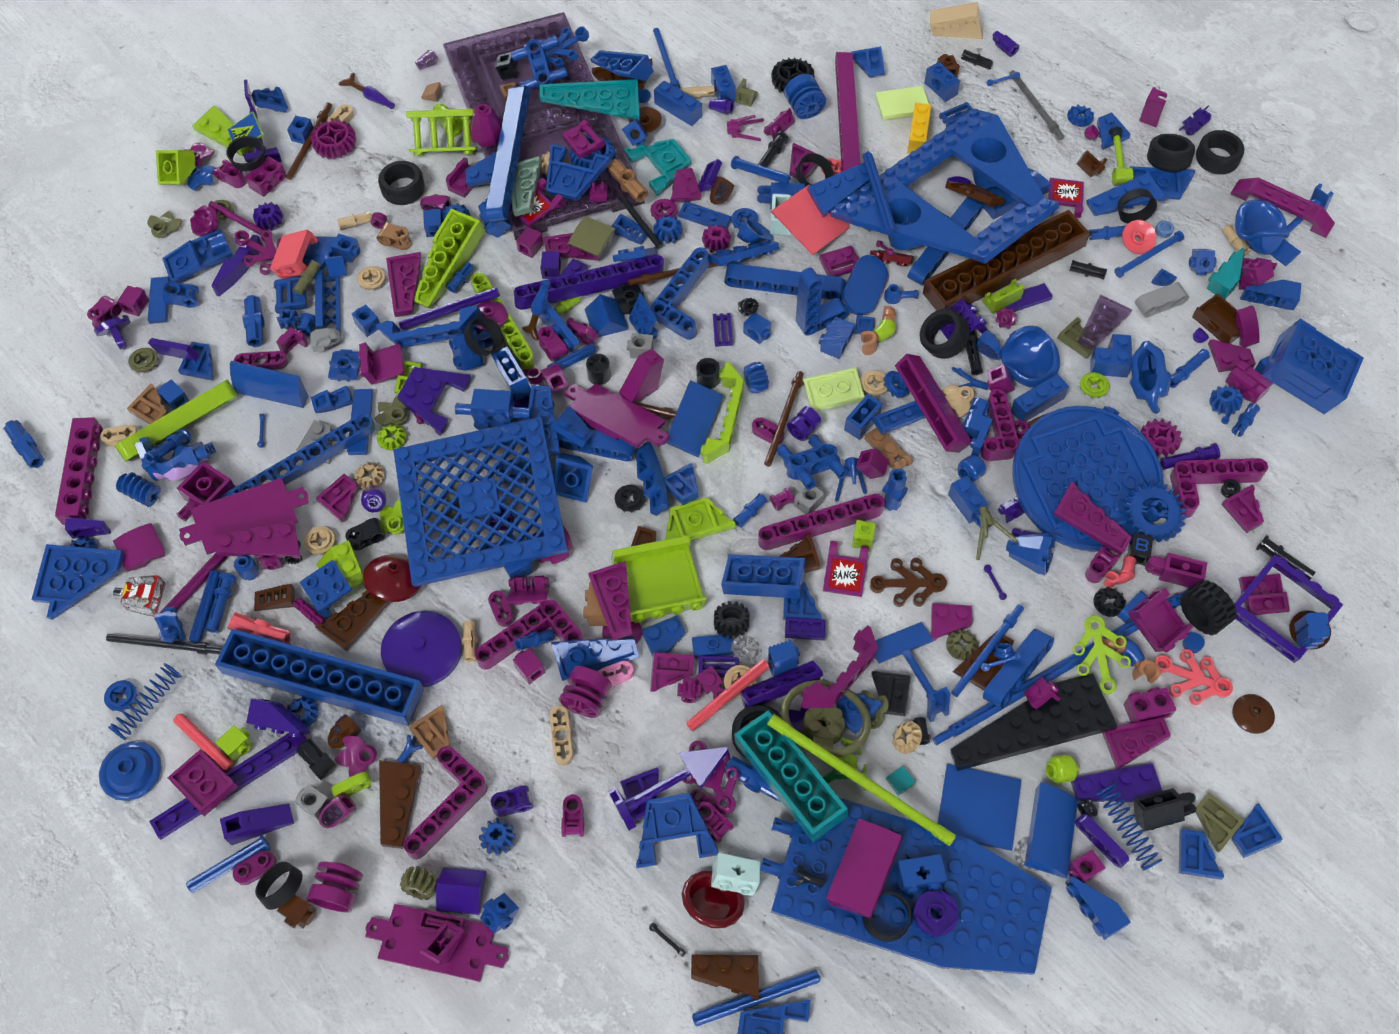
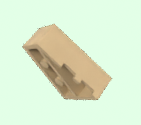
(957, 21)

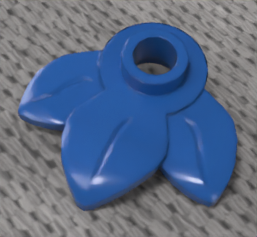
(200, 176)

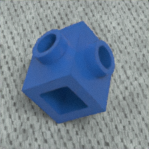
(1202, 261)
(499, 913)

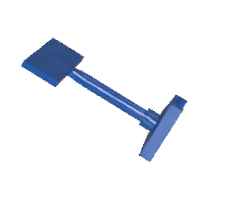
(1287, 252)
(901, 644)

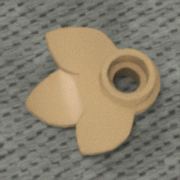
(957, 401)

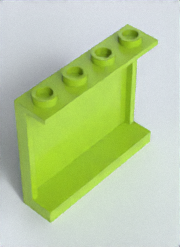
(660, 578)

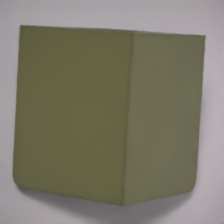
(744, 95)

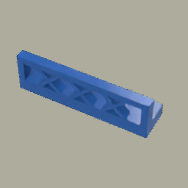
(320, 301)

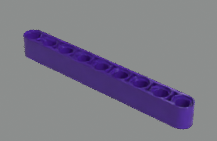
(588, 281)

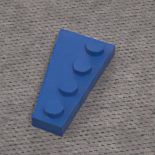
(838, 187)
(723, 256)
(592, 653)

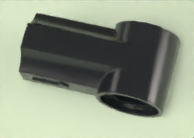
(318, 761)

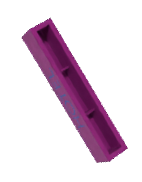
(933, 403)

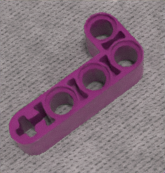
(1000, 424)

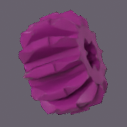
(716, 238)

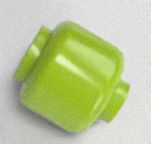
(1061, 769)

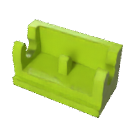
(1003, 297)

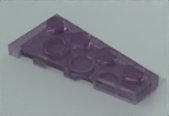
(1102, 322)

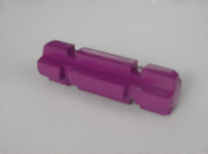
(308, 611)

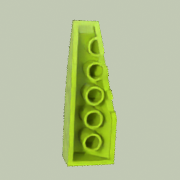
(450, 252)

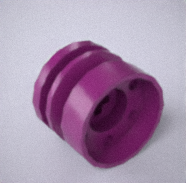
(585, 692)
(333, 891)

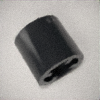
(598, 369)
(708, 373)

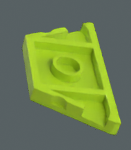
(697, 520)

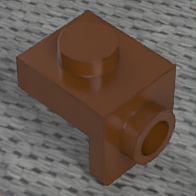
(1090, 164)

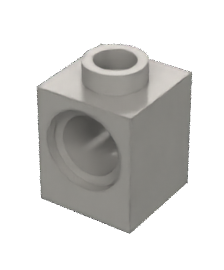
(643, 340)
(805, 505)
(308, 793)

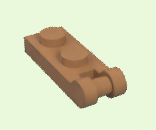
(888, 448)

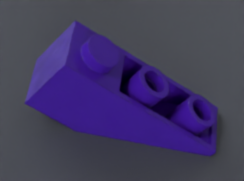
(274, 715)
(255, 822)

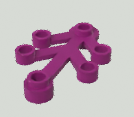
(267, 253)
(715, 783)

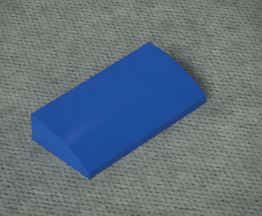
(1010, 202)
(268, 384)
(763, 576)
(1051, 830)

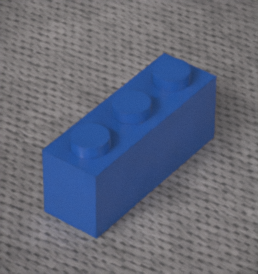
(677, 103)
(511, 373)
(1039, 398)

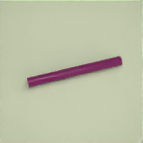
(236, 218)

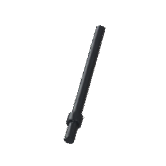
(200, 648)

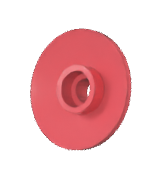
(1143, 231)

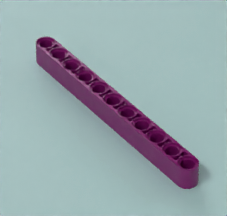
(847, 110)

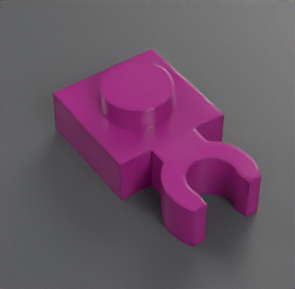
(710, 681)

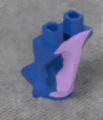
(181, 464)

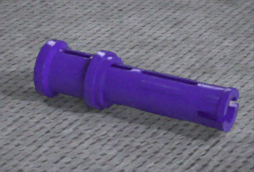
(1199, 453)

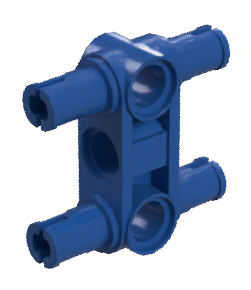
(539, 62)
(811, 461)

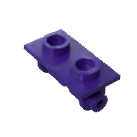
(1193, 124)
(1011, 510)

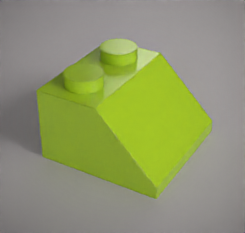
(174, 166)
(346, 561)

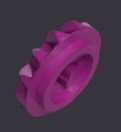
(665, 204)

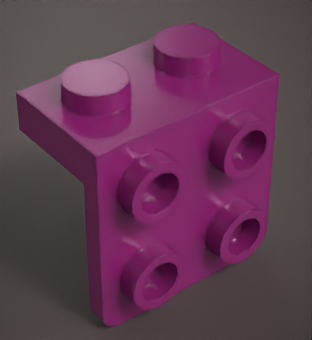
(380, 364)

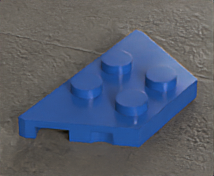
(1171, 183)

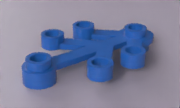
(581, 34)

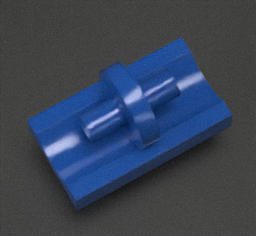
(170, 625)

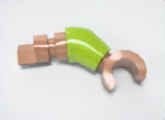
(882, 332)

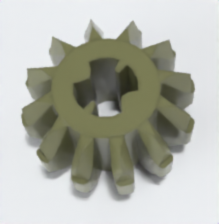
(419, 883)

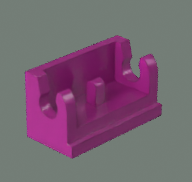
(1153, 107)

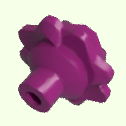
(1006, 318)

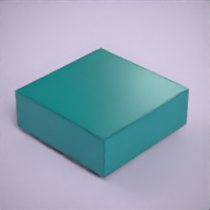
(900, 780)

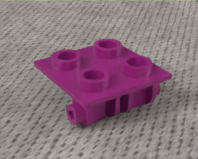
(534, 593)

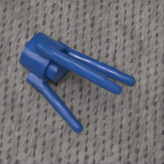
(853, 471)

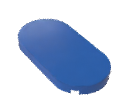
(864, 285)

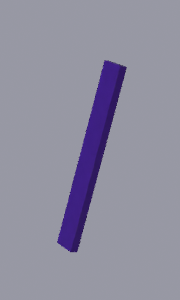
(241, 775)

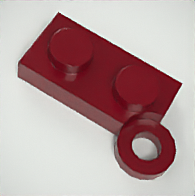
(901, 259)

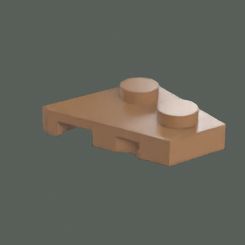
(148, 406)
(431, 731)

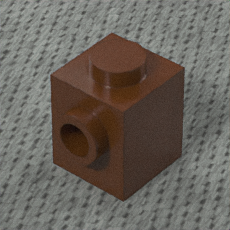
(297, 912)

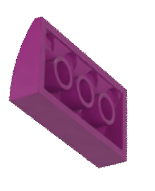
(864, 868)

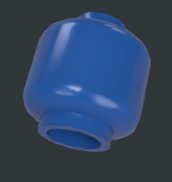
(972, 467)

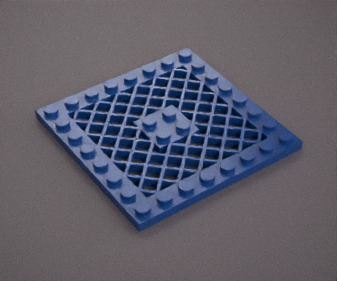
(478, 501)

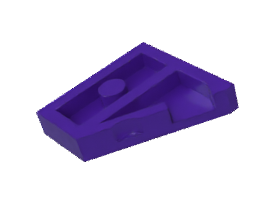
(637, 785)

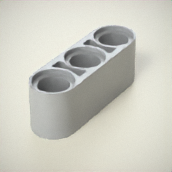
(1161, 299)

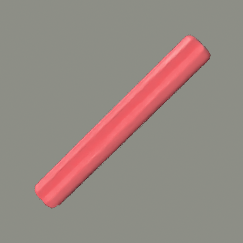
(203, 742)

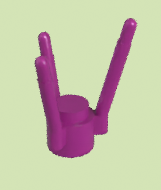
(734, 126)

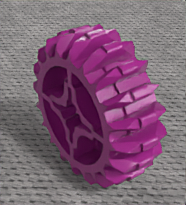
(343, 137)

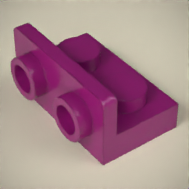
(457, 179)

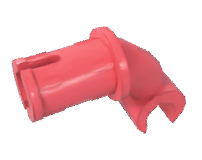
(1125, 575)

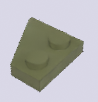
(1070, 336)
(1217, 821)

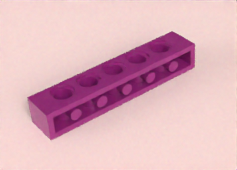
(78, 469)

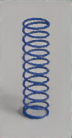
(115, 729)
(1125, 834)

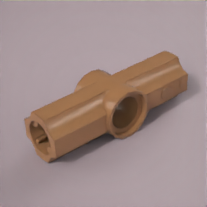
(627, 180)

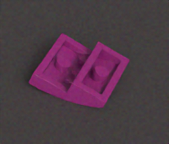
(139, 547)
(1267, 596)

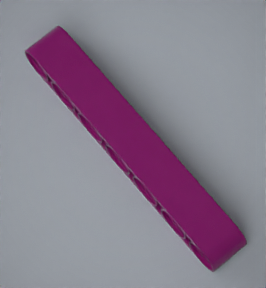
(827, 515)

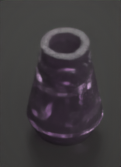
(428, 59)

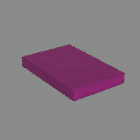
(202, 782)

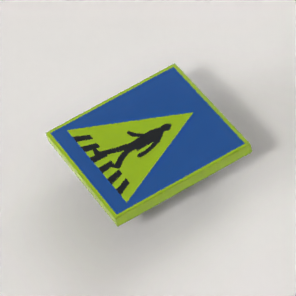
(245, 127)

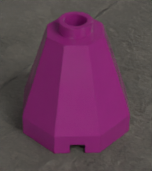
(485, 126)

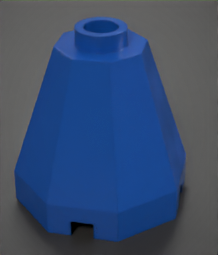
(1033, 551)

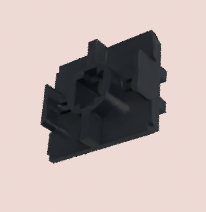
(621, 295)

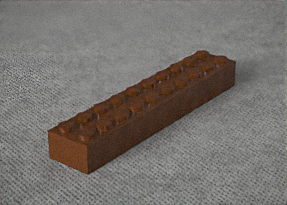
(1029, 253)

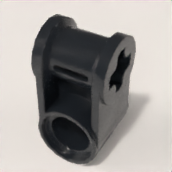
(367, 534)

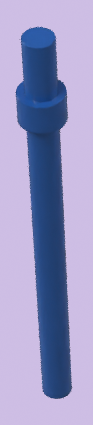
(673, 81)
(1008, 622)

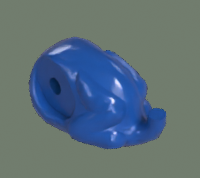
(1149, 375)

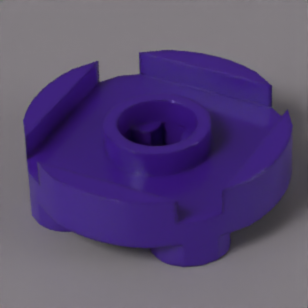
(934, 926)

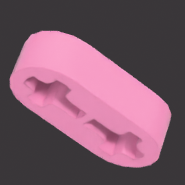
(615, 674)

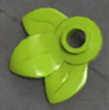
(391, 517)

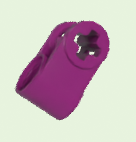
(229, 174)
(104, 310)
(551, 343)
(1102, 563)
(572, 820)
(716, 823)

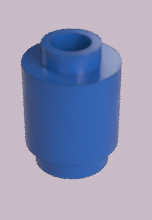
(246, 567)

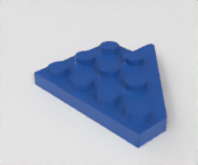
(72, 574)

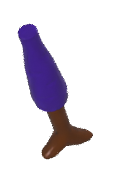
(368, 92)

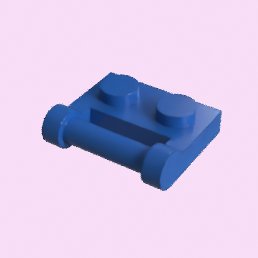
(294, 300)

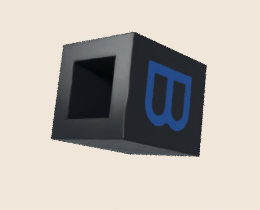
(1140, 548)

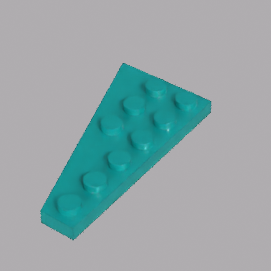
(605, 97)

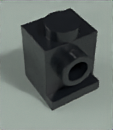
(506, 66)

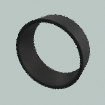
(241, 142)
(819, 160)
(1143, 214)
(493, 330)
(286, 891)
(887, 937)

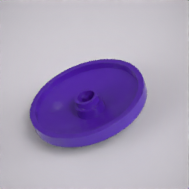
(422, 647)

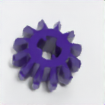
(268, 216)

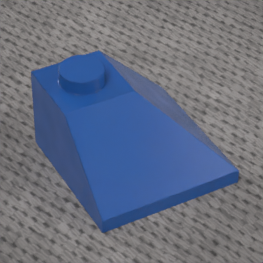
(572, 477)

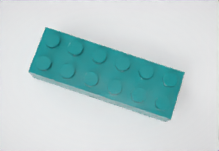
(791, 777)

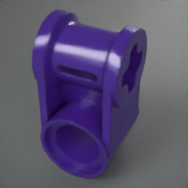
(512, 800)

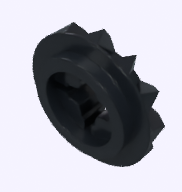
(625, 492)
(1108, 609)

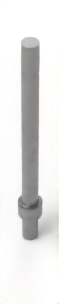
(1051, 125)

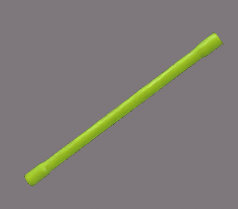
(936, 829)

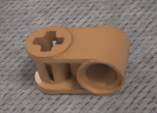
(394, 236)

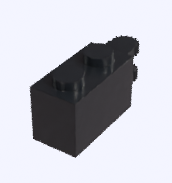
(1163, 808)

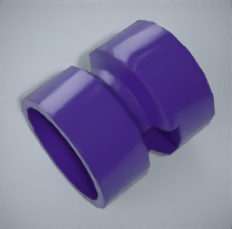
(804, 423)

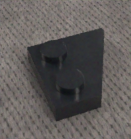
(895, 688)

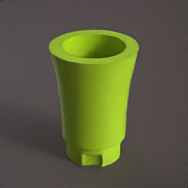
(457, 122)

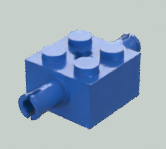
(492, 408)

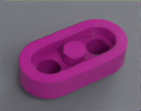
(254, 868)

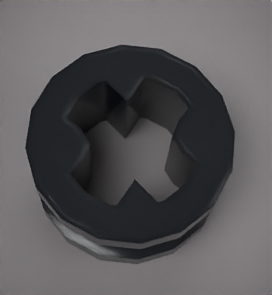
(1231, 484)
(1087, 808)

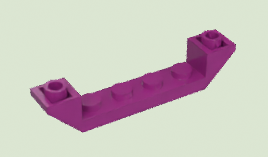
(1286, 201)
(822, 697)

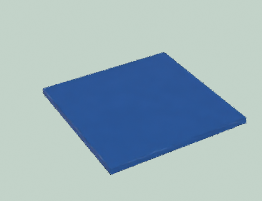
(980, 806)

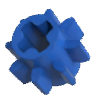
(288, 319)

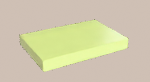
(899, 102)
(833, 389)

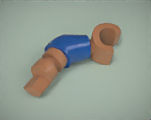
(1136, 656)

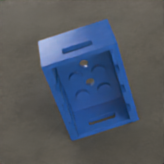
(1312, 367)

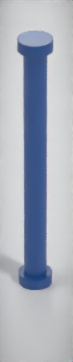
(1119, 271)

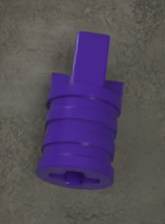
(1005, 43)

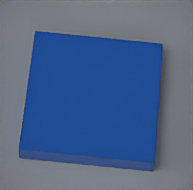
(182, 262)

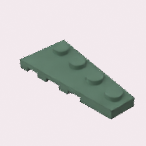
(525, 186)

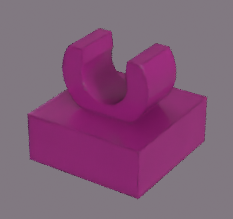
(598, 192)

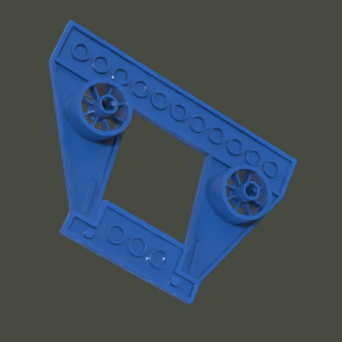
(985, 147)

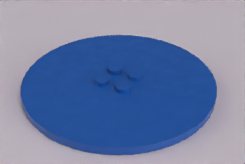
(1093, 451)

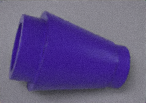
(722, 105)

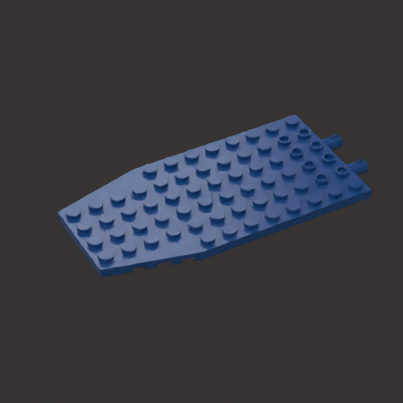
(996, 902)

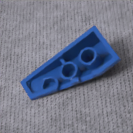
(624, 64)

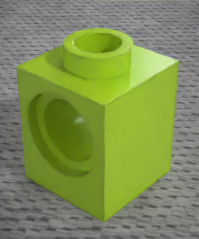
(863, 534)

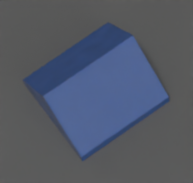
(605, 316)

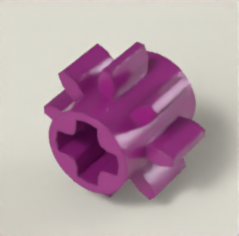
(689, 690)

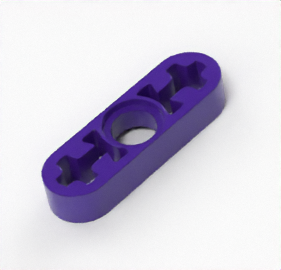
(1102, 840)

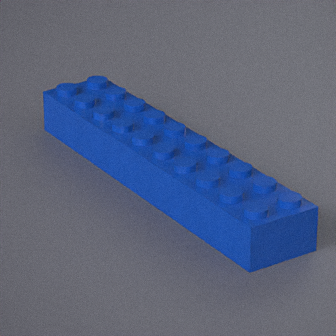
(320, 677)

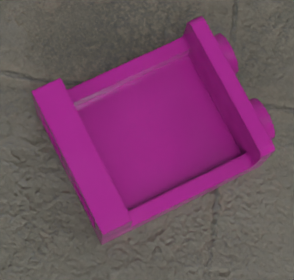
(1159, 621)

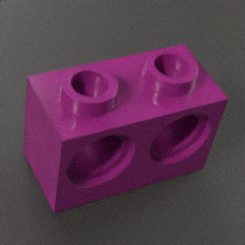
(266, 176)
(1150, 708)

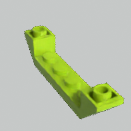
(717, 448)

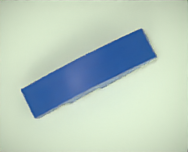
(653, 480)

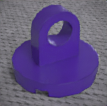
(113, 326)

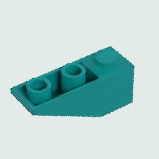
(1228, 275)

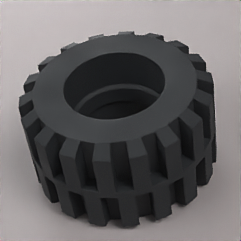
(1208, 607)

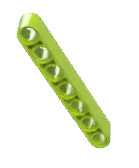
(511, 335)
(178, 418)

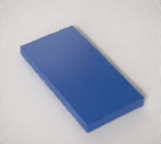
(694, 418)

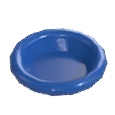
(130, 771)

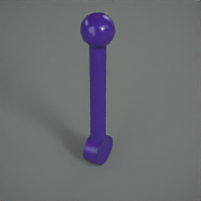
(987, 569)

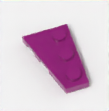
(560, 244)

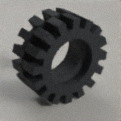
(731, 628)

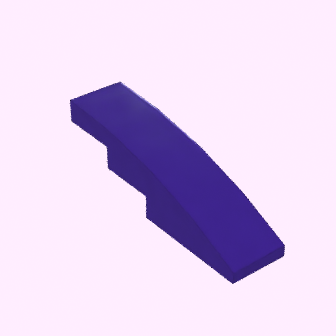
(233, 268)

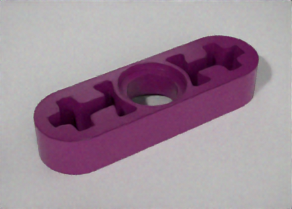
(268, 364)

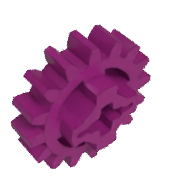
(1160, 437)

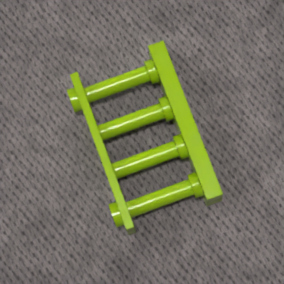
(448, 115)

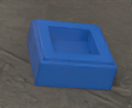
(864, 324)

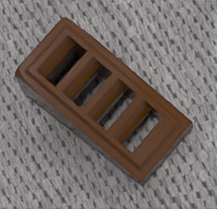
(287, 602)

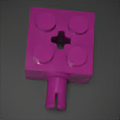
(201, 487)

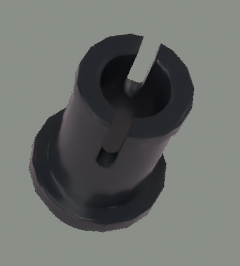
(921, 721)

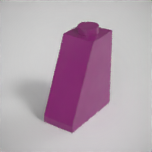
(643, 377)

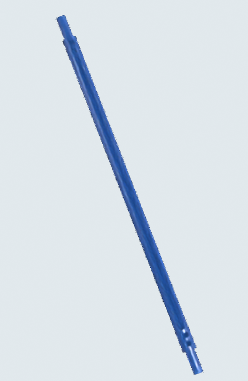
(1048, 674)

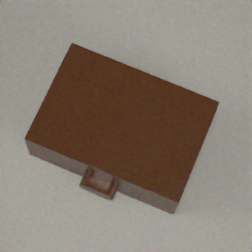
(1218, 318)

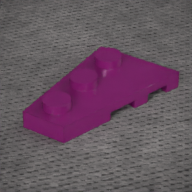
(1135, 739)

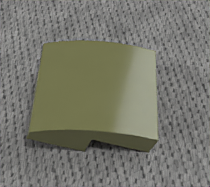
(591, 236)

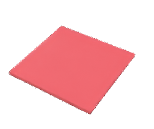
(806, 223)

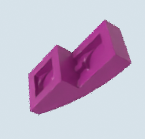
(1248, 324)

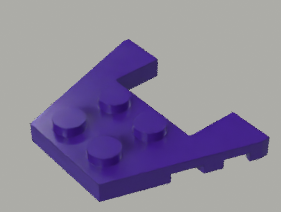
(423, 391)

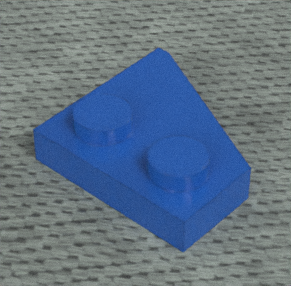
(870, 61)
(270, 99)
(1104, 124)
(202, 367)
(572, 427)
(801, 607)
(1256, 833)
(1196, 856)

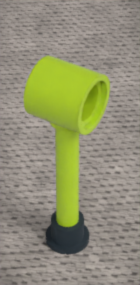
(1121, 174)

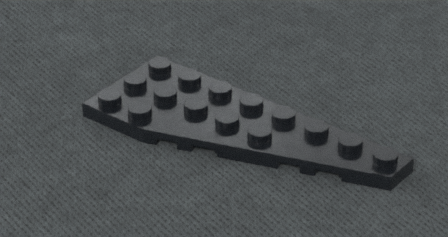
(1027, 729)

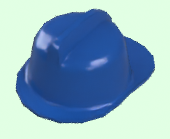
(752, 232)

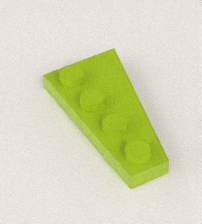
(214, 126)

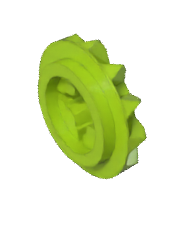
(1094, 378)
(389, 443)

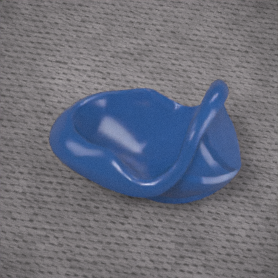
(1261, 226)
(1030, 356)

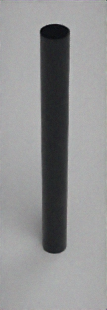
(640, 221)

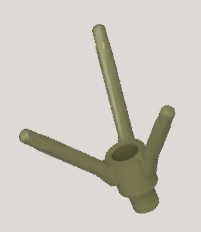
(987, 521)

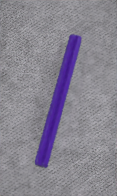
(449, 308)

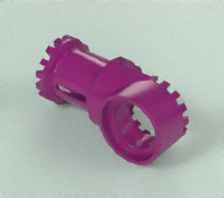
(581, 330)

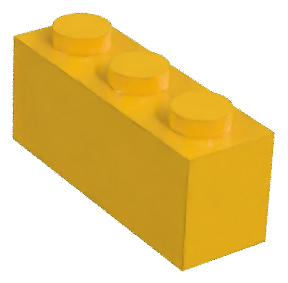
(919, 126)

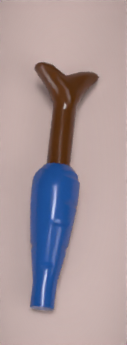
(537, 308)

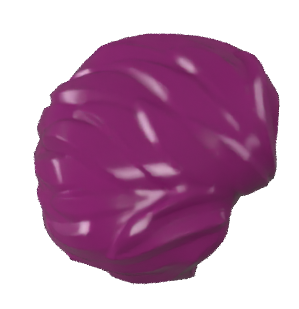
(204, 221)

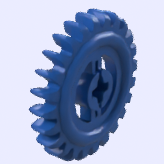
(1164, 507)

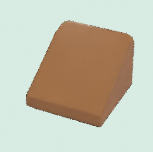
(432, 92)

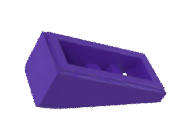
(85, 527)

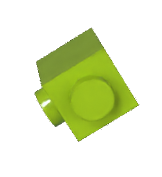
(235, 742)

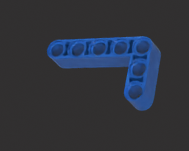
(678, 293)
(810, 313)

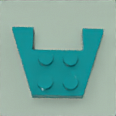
(665, 156)

